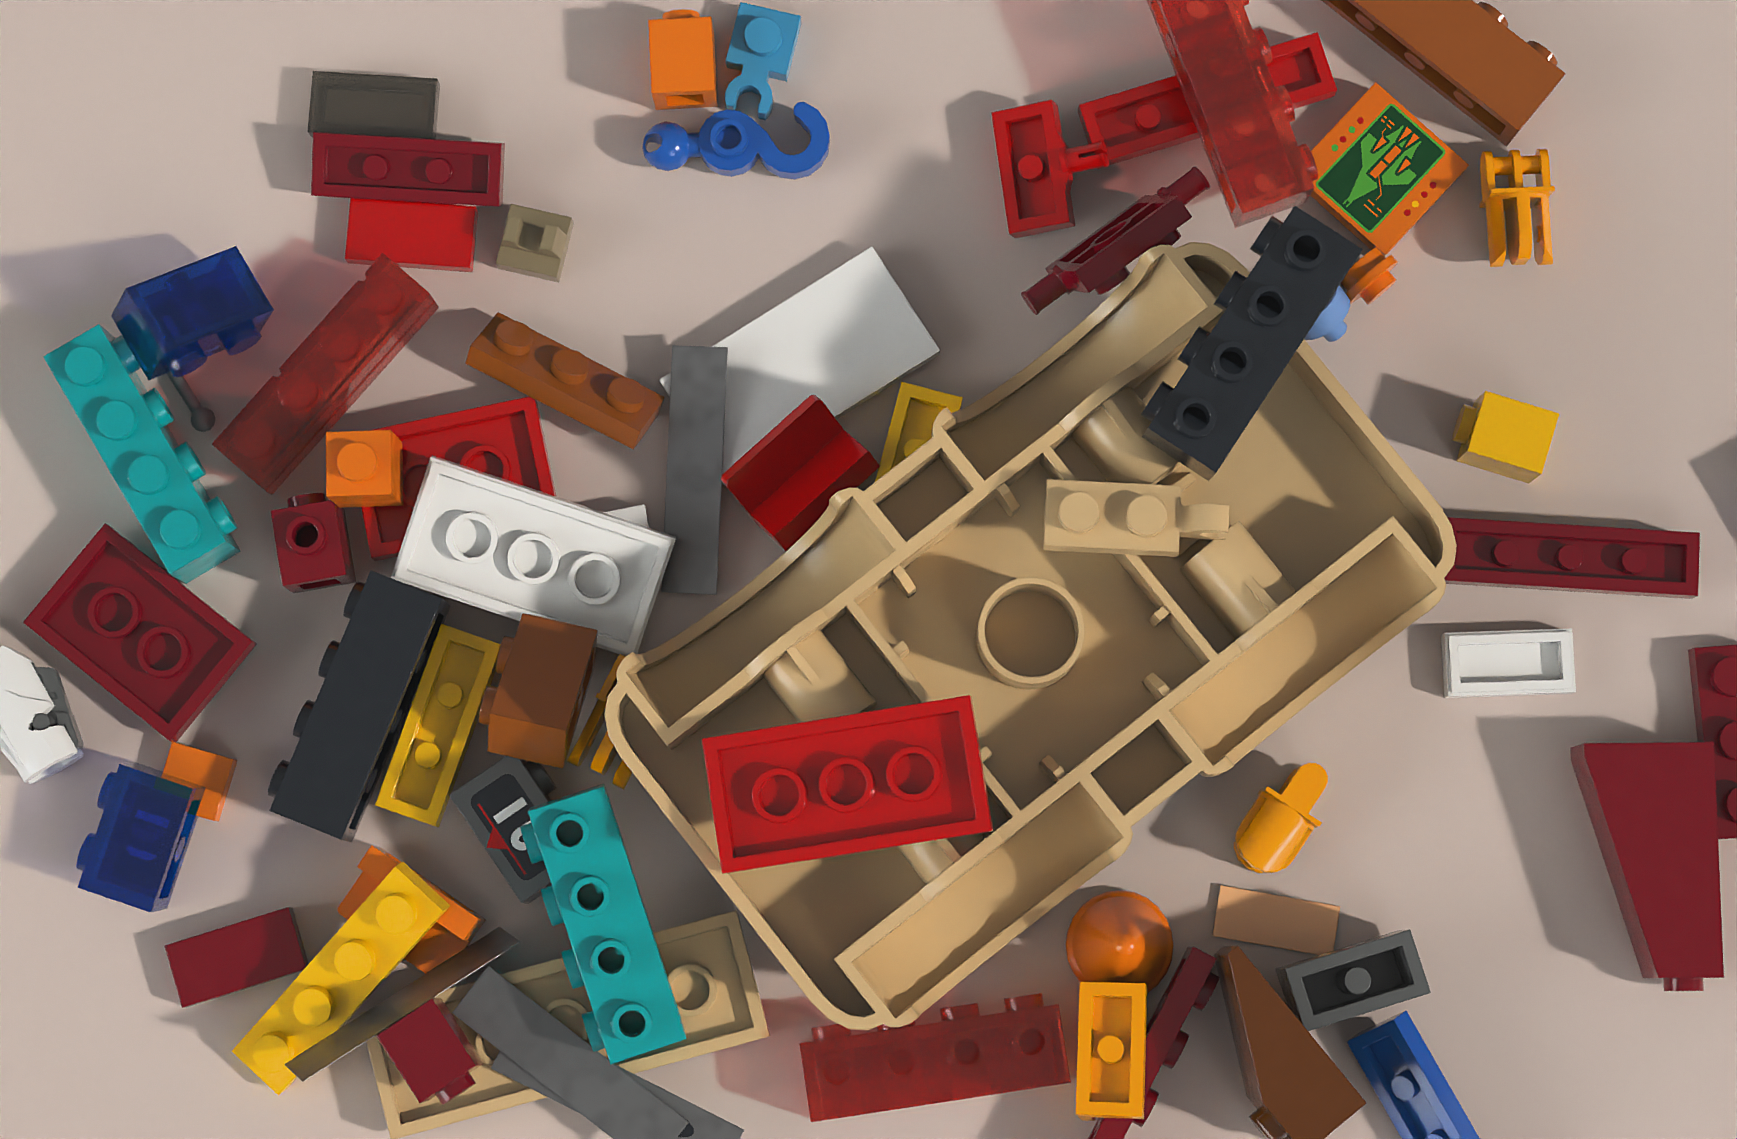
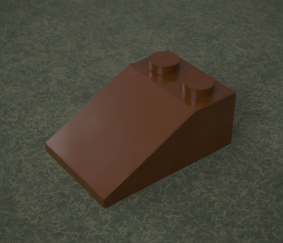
(1281, 1064)

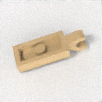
(1126, 518)

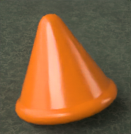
(1120, 940)

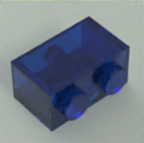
(192, 314)
(139, 836)

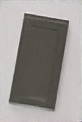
(373, 105)

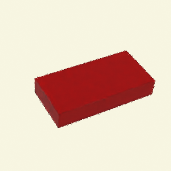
(412, 234)

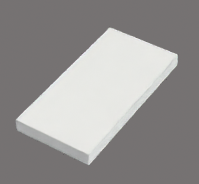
(831, 340)
(532, 555)

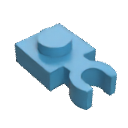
(762, 50)

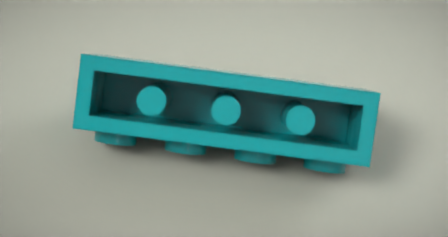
(143, 455)
(606, 924)

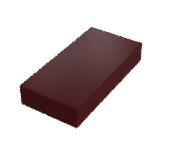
(237, 957)

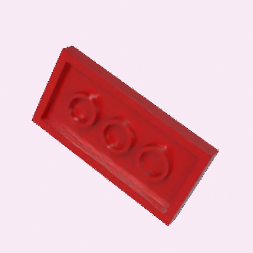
(847, 784)

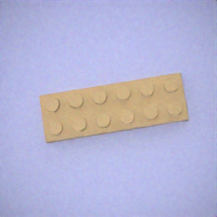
(710, 984)

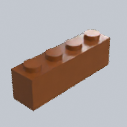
(1462, 55)

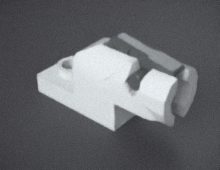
(35, 718)

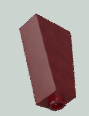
(1661, 850)

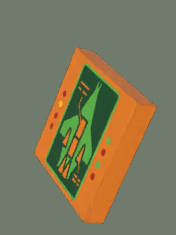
(1382, 170)

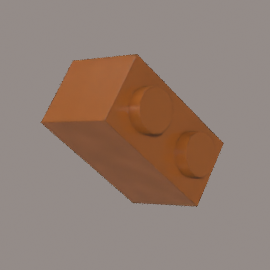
(540, 690)

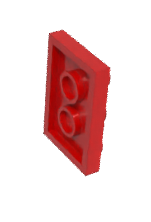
(492, 438)

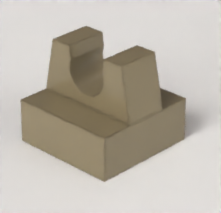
(534, 243)

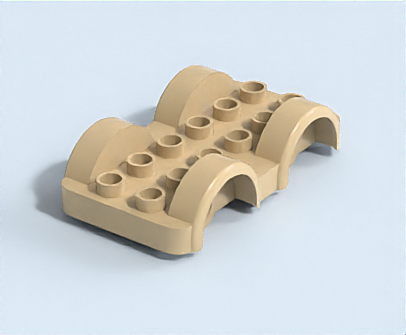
(1084, 669)

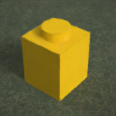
(1505, 436)

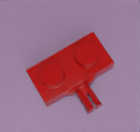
(1039, 167)

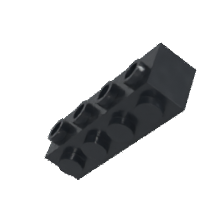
(1250, 343)
(359, 706)

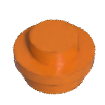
(1369, 277)

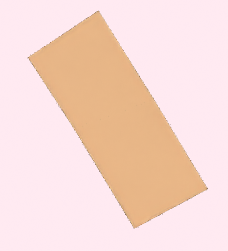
(1276, 921)

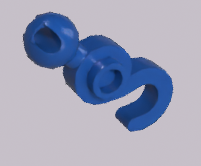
(734, 143)

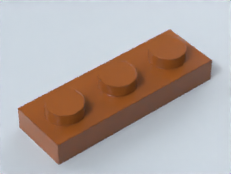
(565, 380)

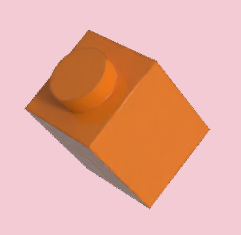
(682, 61)
(364, 468)

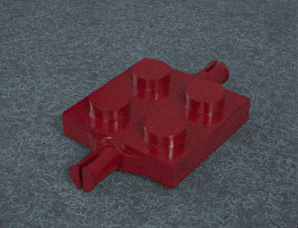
(1102, 257)

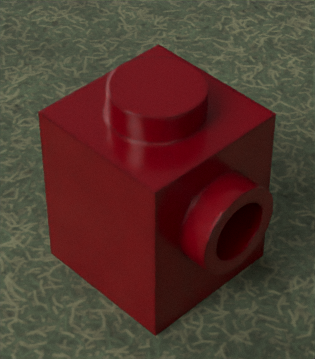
(312, 544)
(431, 1052)

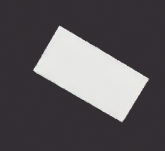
(1508, 663)

